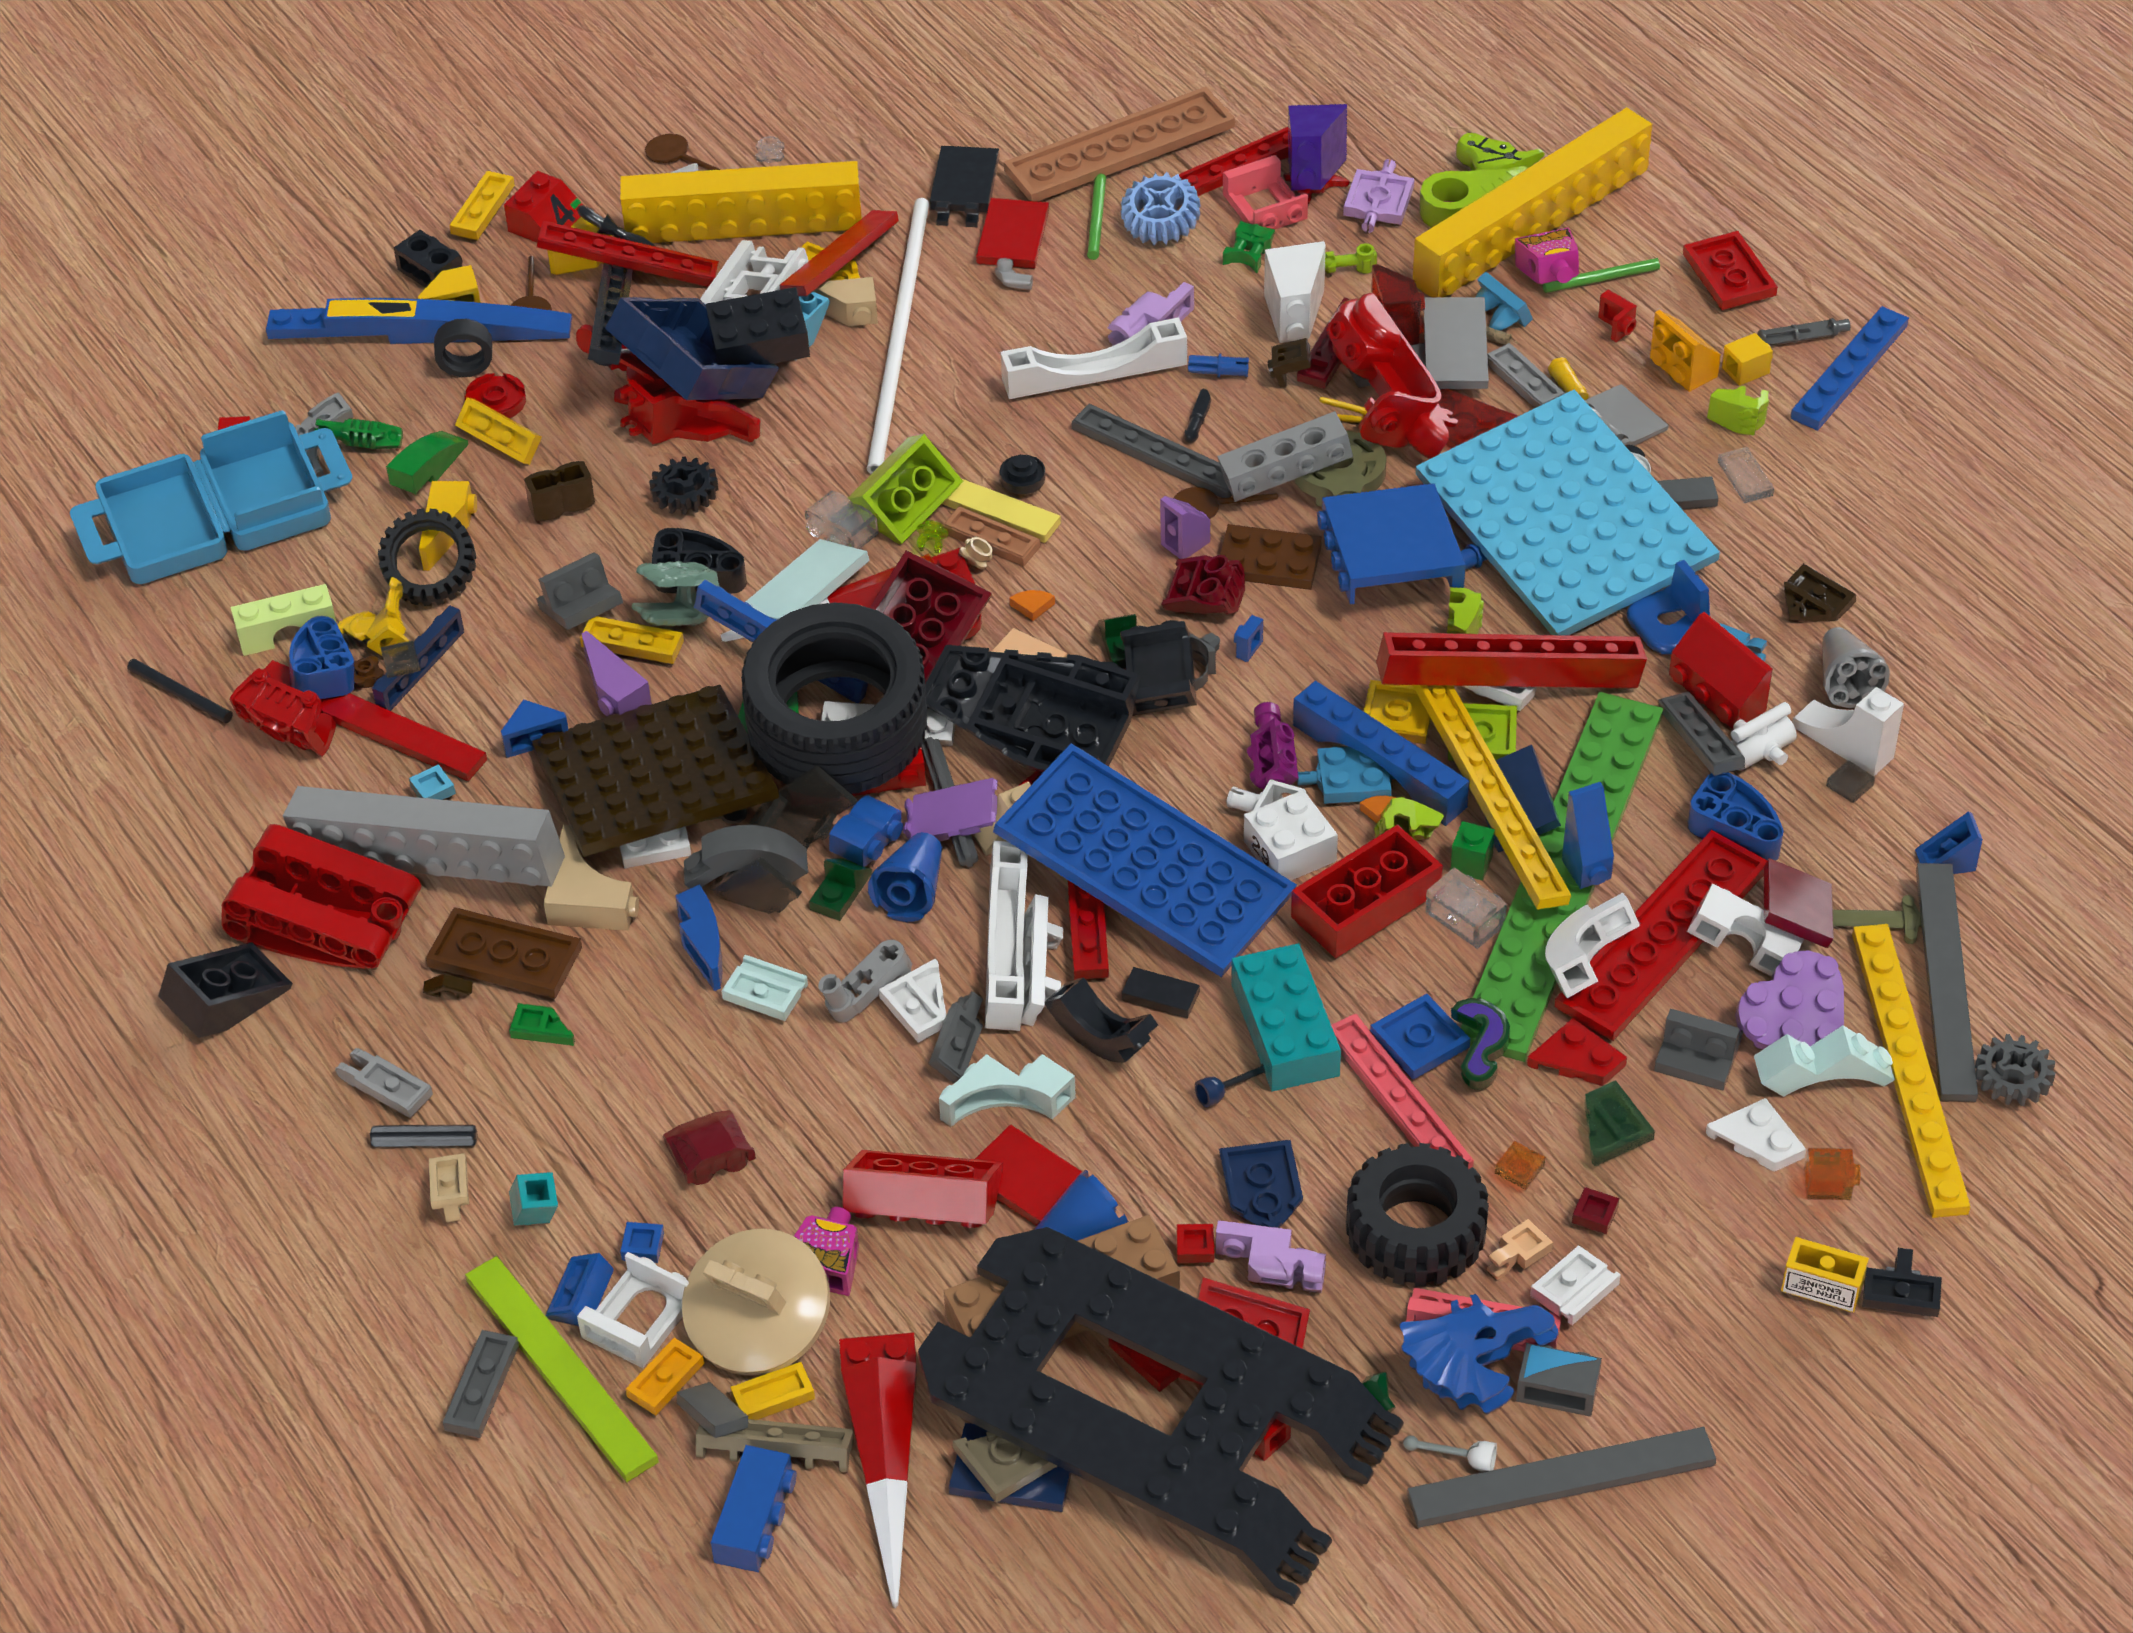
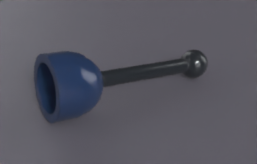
(1212, 1090)

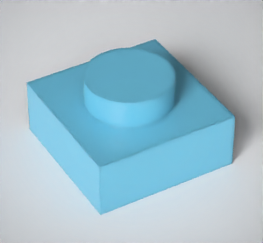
(432, 784)

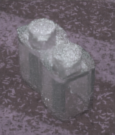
(841, 521)

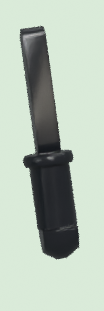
(1198, 416)

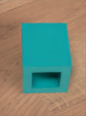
(533, 1198)

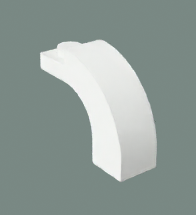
(1581, 936)

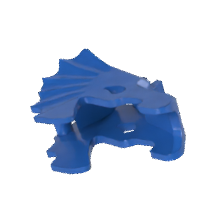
(1455, 1348)

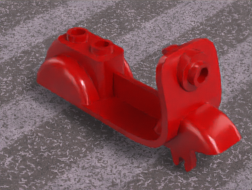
(1408, 395)

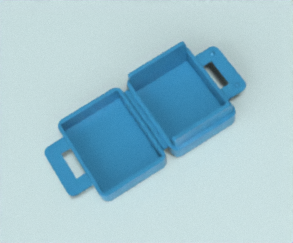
(247, 483)

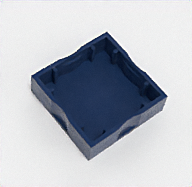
(678, 347)

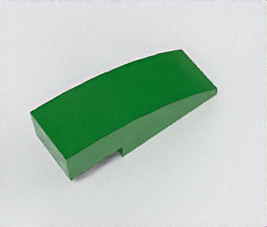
(424, 460)

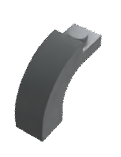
(738, 846)

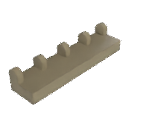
(790, 1438)

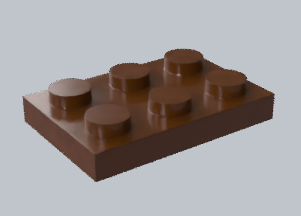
(1273, 555)

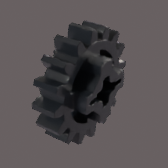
(683, 485)

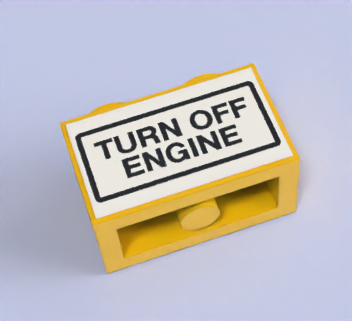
(1824, 1274)

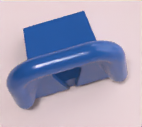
(1686, 594)

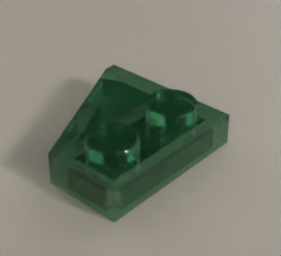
(1614, 1123)

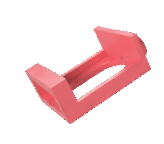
(1258, 177)

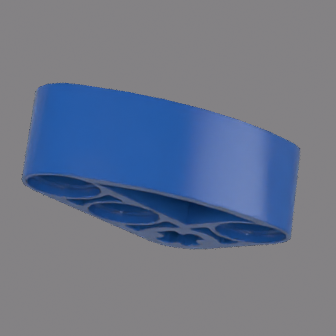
(321, 659)
(1736, 812)

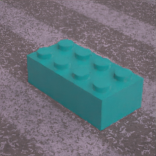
(1285, 1017)

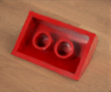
(1721, 672)

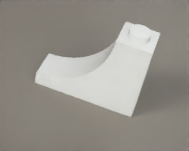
(1858, 735)

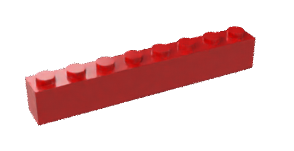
(1510, 660)

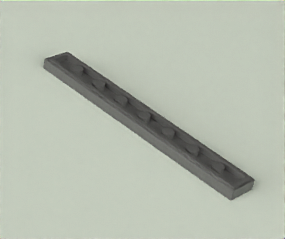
(1946, 983)
(1561, 1477)

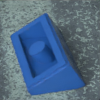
(580, 1286)

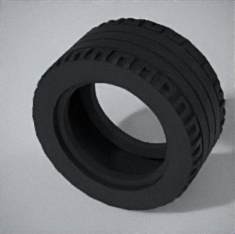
(824, 644)

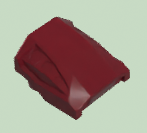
(1206, 585)
(708, 1146)

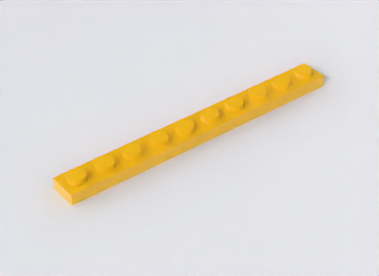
(1494, 796)
(1911, 1071)

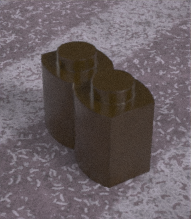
(559, 490)

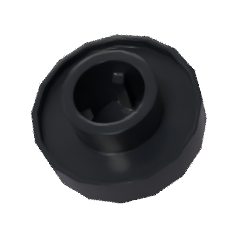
(1022, 474)

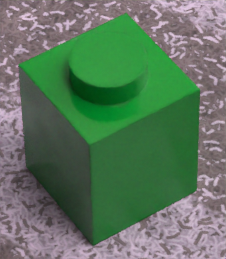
(1472, 850)

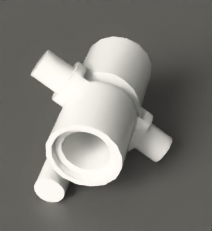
(1765, 736)

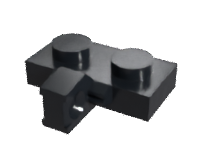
(1902, 1288)

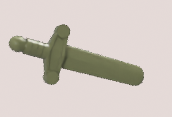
(1908, 918)

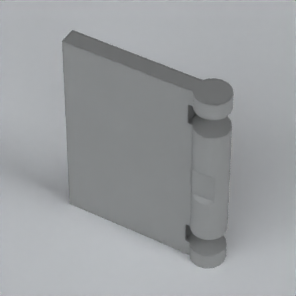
(1626, 415)

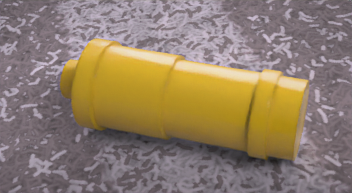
(1566, 377)

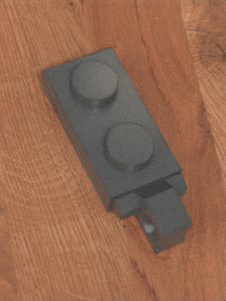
(957, 1038)

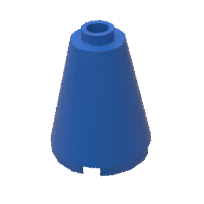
(908, 879)
(1083, 1209)

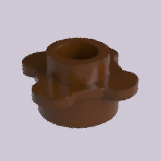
(367, 671)

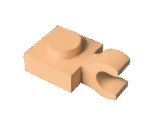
(1521, 1245)

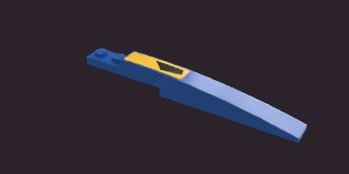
(414, 320)

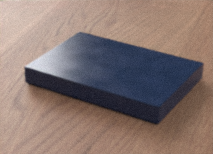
(1530, 788)
(1045, 1492)

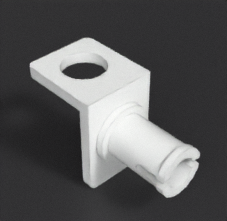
(1250, 801)

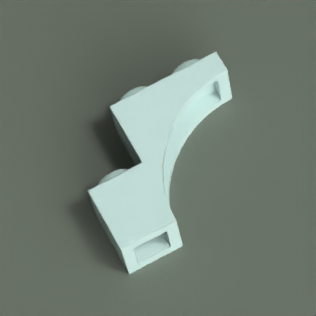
(1840, 1055)
(988, 1084)

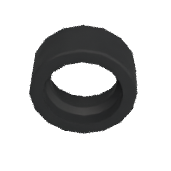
(463, 330)

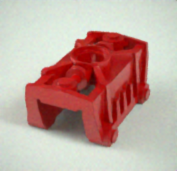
(284, 712)

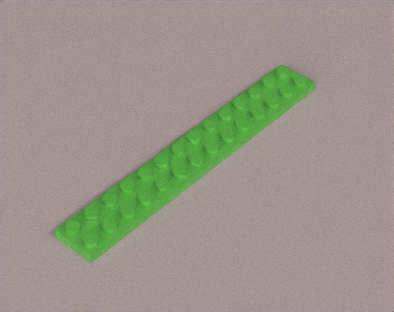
(1517, 969)

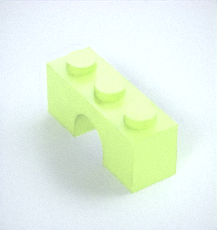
(261, 619)

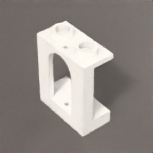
(601, 1326)

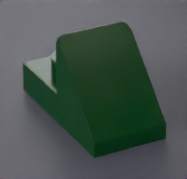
(1110, 632)
(839, 888)

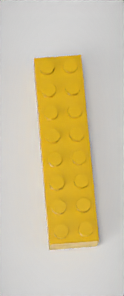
(742, 202)

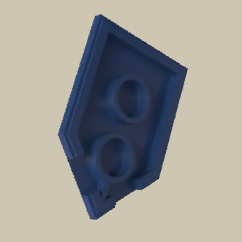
(1262, 1181)

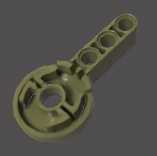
(1354, 475)

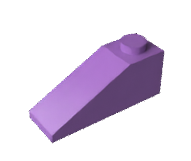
(615, 682)

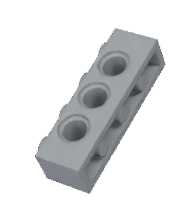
(1285, 456)

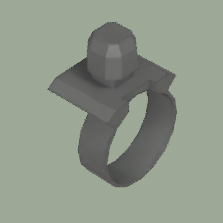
(1204, 651)

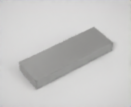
(1523, 375)

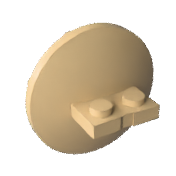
(756, 1302)

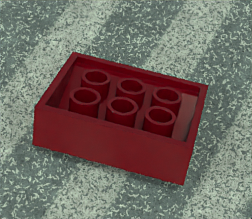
(930, 605)

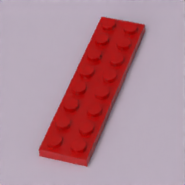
(1644, 959)

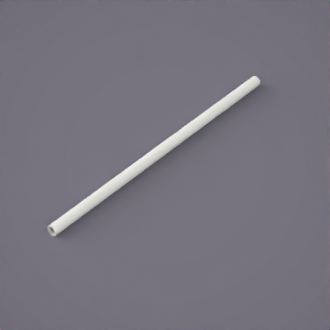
(898, 335)

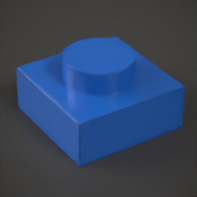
(1248, 638)
(642, 1240)

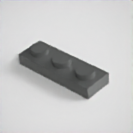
(480, 1384)

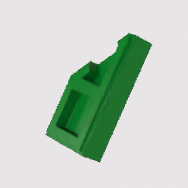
(539, 1025)

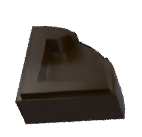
(447, 984)

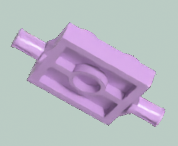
(1378, 196)

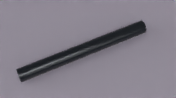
(180, 690)

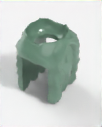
(674, 574)

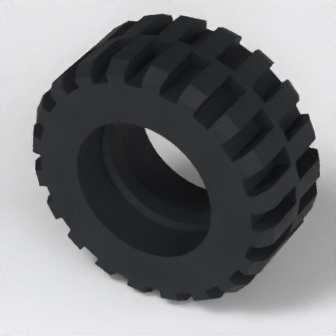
(1411, 1252)

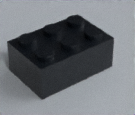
(758, 328)

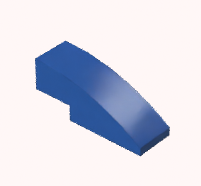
(700, 934)

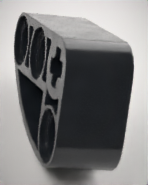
(702, 548)

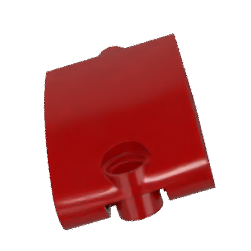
(318, 901)

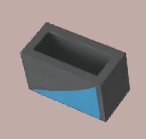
(1558, 1379)

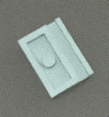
(764, 987)

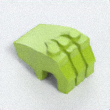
(1738, 411)
(1464, 611)
(1411, 816)

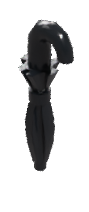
(607, 226)

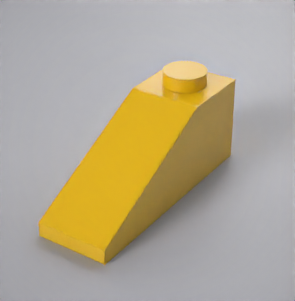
(459, 502)

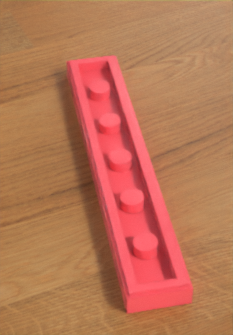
(1393, 1088)

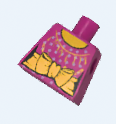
(1548, 256)
(834, 1245)

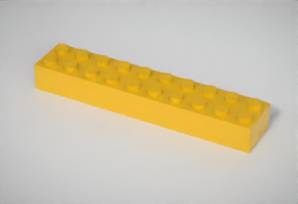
(1531, 203)

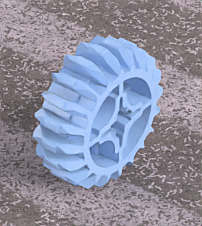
(1160, 215)

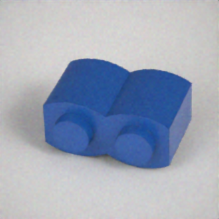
(865, 831)

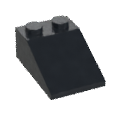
(221, 988)

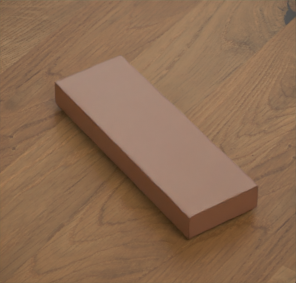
(1004, 540)

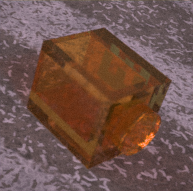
(1830, 1174)

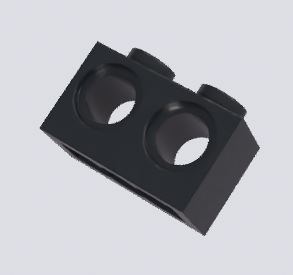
(424, 257)

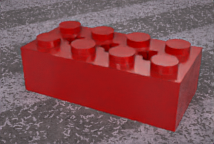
(1365, 891)

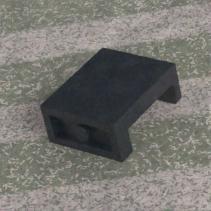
(1165, 666)

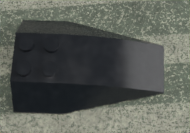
(1034, 702)

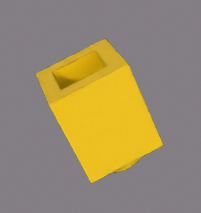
(1747, 359)

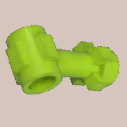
(1362, 259)

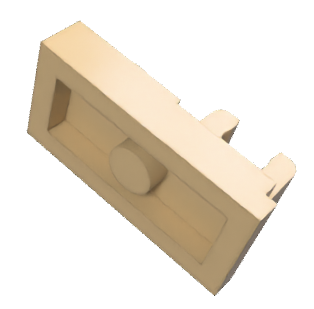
(449, 1184)

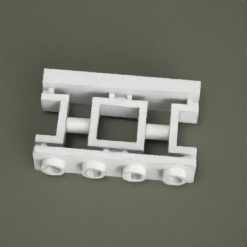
(752, 270)

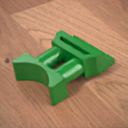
(1252, 238)

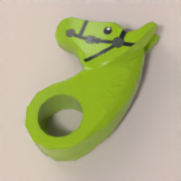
(1491, 165)

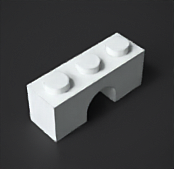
(1727, 914)

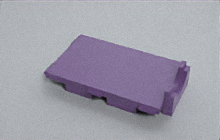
(952, 810)

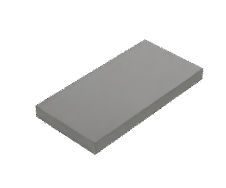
(1456, 342)

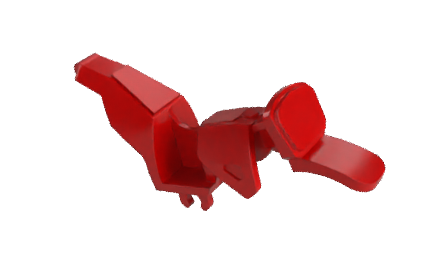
(665, 413)

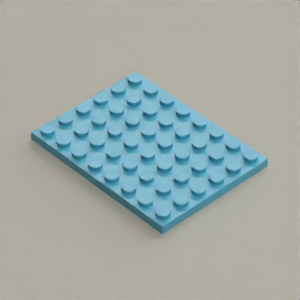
(1566, 514)

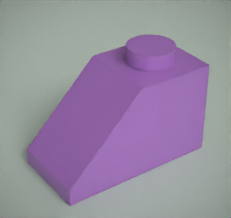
(1183, 527)

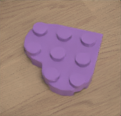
(1799, 1001)

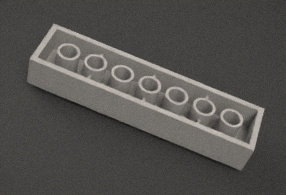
(433, 834)

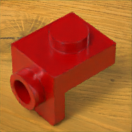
(1617, 313)

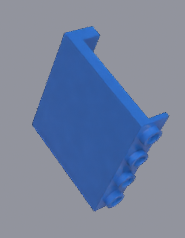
(1390, 538)

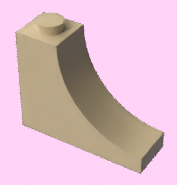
(586, 897)

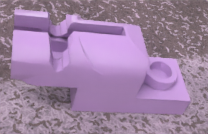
(1151, 309)
(1271, 1255)

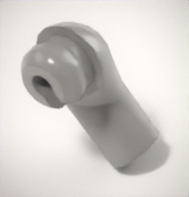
(1010, 277)

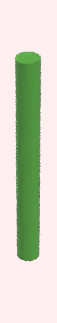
(1096, 217)
(1604, 275)

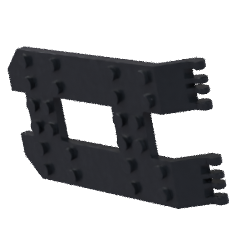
(1180, 1477)

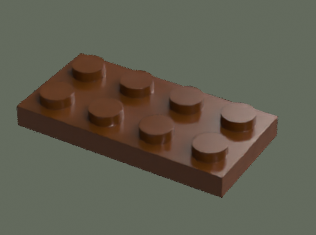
(504, 952)

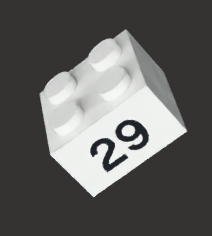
(1291, 836)

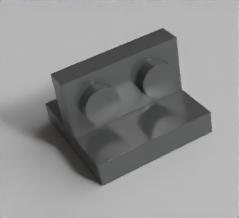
(577, 592)
(1698, 1049)

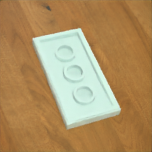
(809, 578)

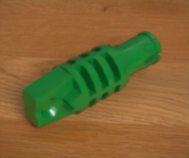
(364, 433)

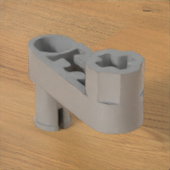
(882, 965)

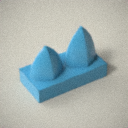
(1510, 306)

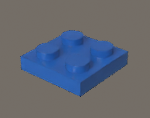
(1420, 1036)

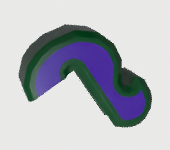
(1492, 1041)

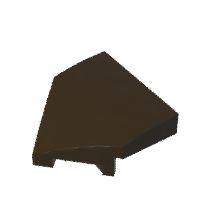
(1816, 597)

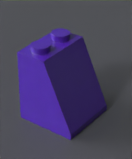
(1316, 144)

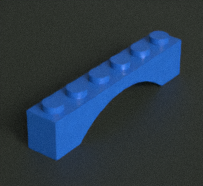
(1427, 780)

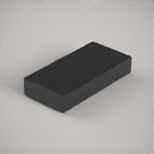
(1160, 992)

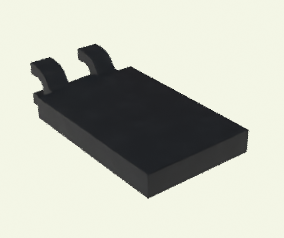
(963, 182)

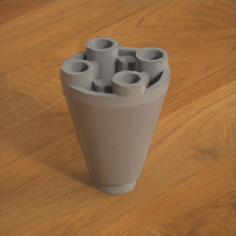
(1850, 668)

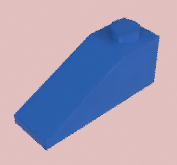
(1588, 837)

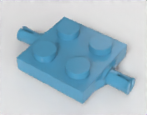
(1347, 776)

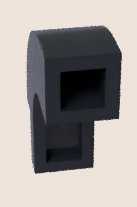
(1095, 1025)

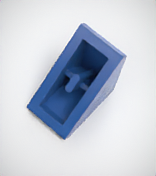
(528, 724)
(1954, 845)

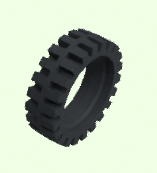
(422, 522)

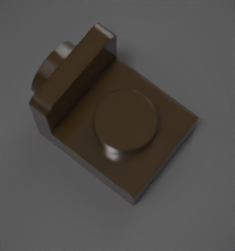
(1289, 358)

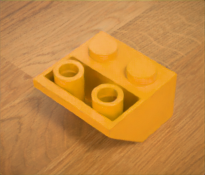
(1682, 352)

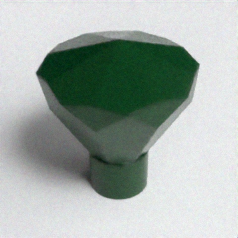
(1378, 1386)

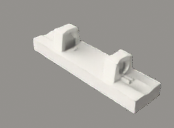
(1037, 938)

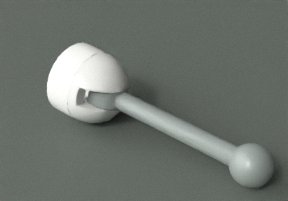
(1480, 1455)

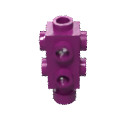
(1272, 748)

